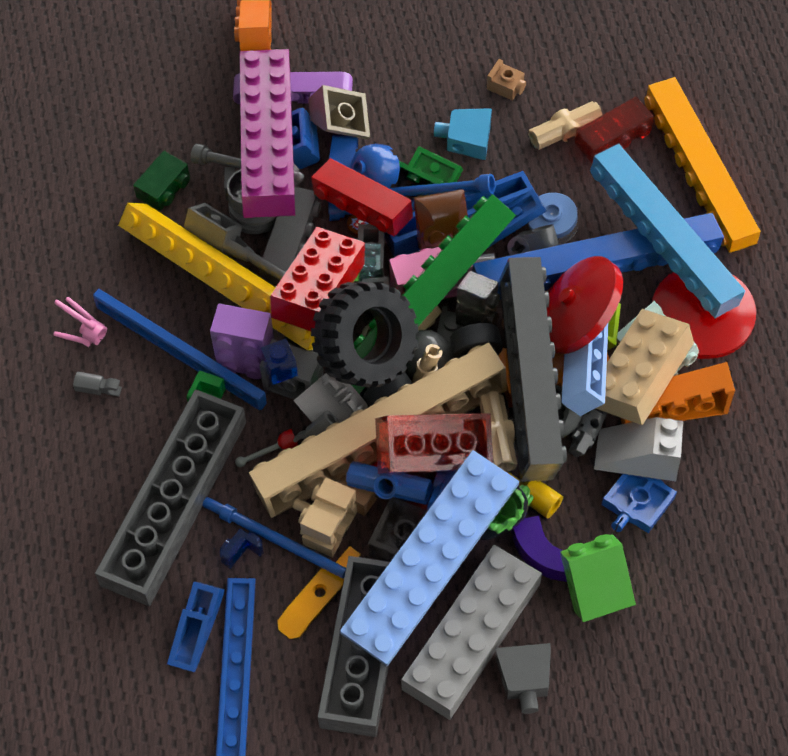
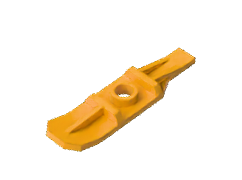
(307, 605)

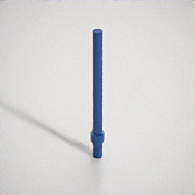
(229, 514)

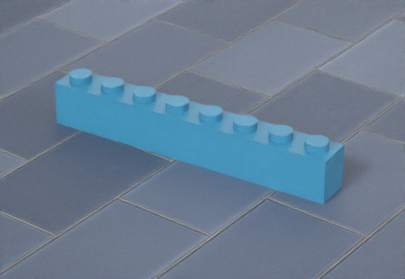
(667, 231)

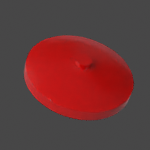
(583, 302)
(712, 335)

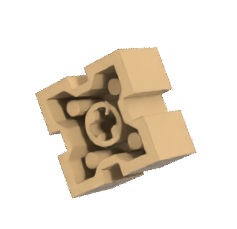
(328, 517)

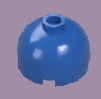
(377, 163)

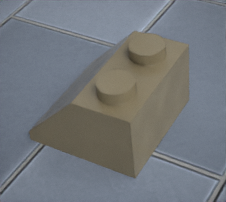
(340, 111)

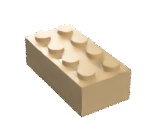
(644, 365)

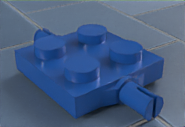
(638, 501)

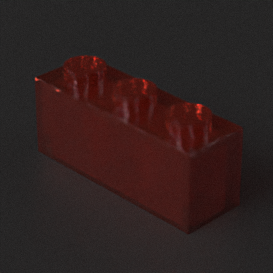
(614, 128)

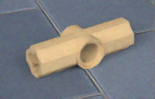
(563, 125)
(502, 431)

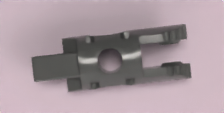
(586, 432)

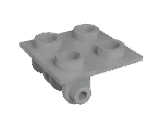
(330, 395)

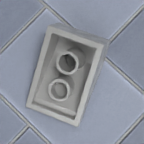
(641, 450)

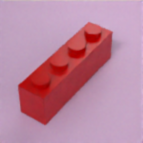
(362, 197)

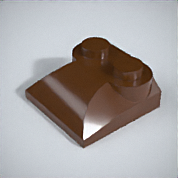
(438, 216)

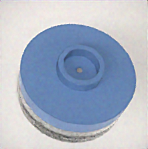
(561, 213)

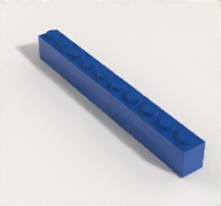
(625, 249)

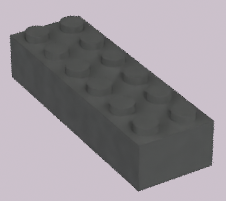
(353, 677)

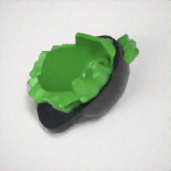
(511, 513)

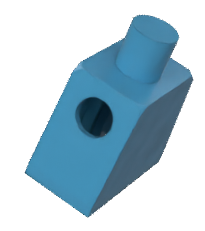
(466, 132)

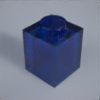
(279, 361)

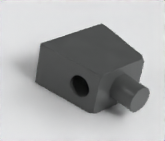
(525, 673)

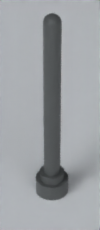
(202, 154)

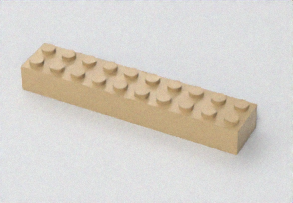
(448, 390)

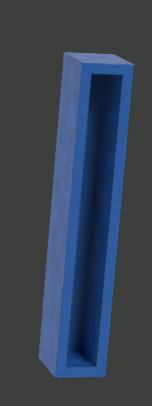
(506, 190)

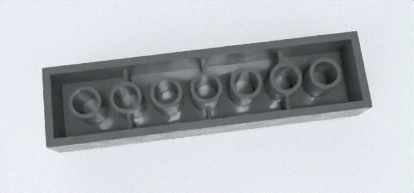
(532, 370)
(171, 498)

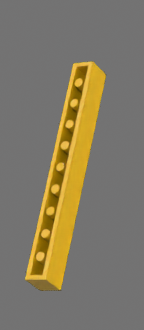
(206, 264)

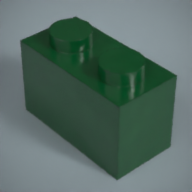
(162, 181)

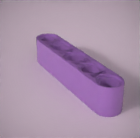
(306, 84)

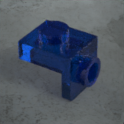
(234, 548)

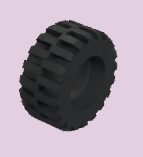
(335, 334)

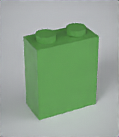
(597, 577)

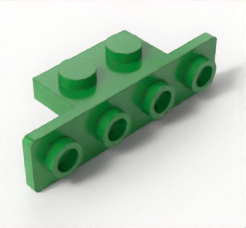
(430, 168)

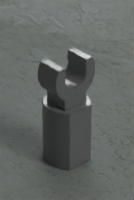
(96, 384)
(317, 426)

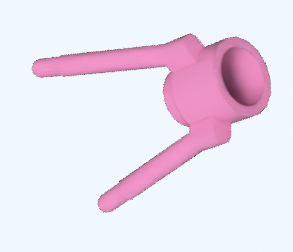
(90, 329)

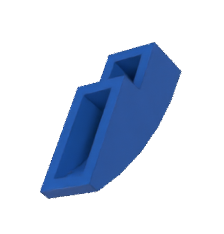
(195, 626)

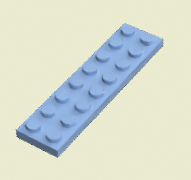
(429, 558)

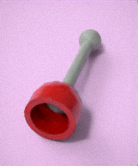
(284, 442)

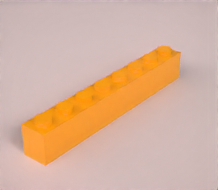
(701, 163)

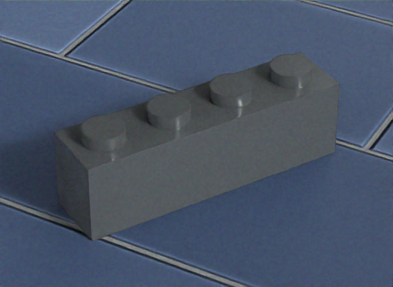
(291, 233)

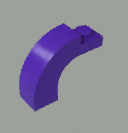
(537, 550)

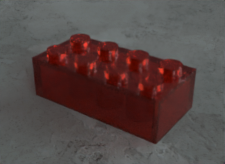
(431, 441)

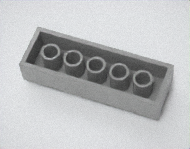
(471, 632)

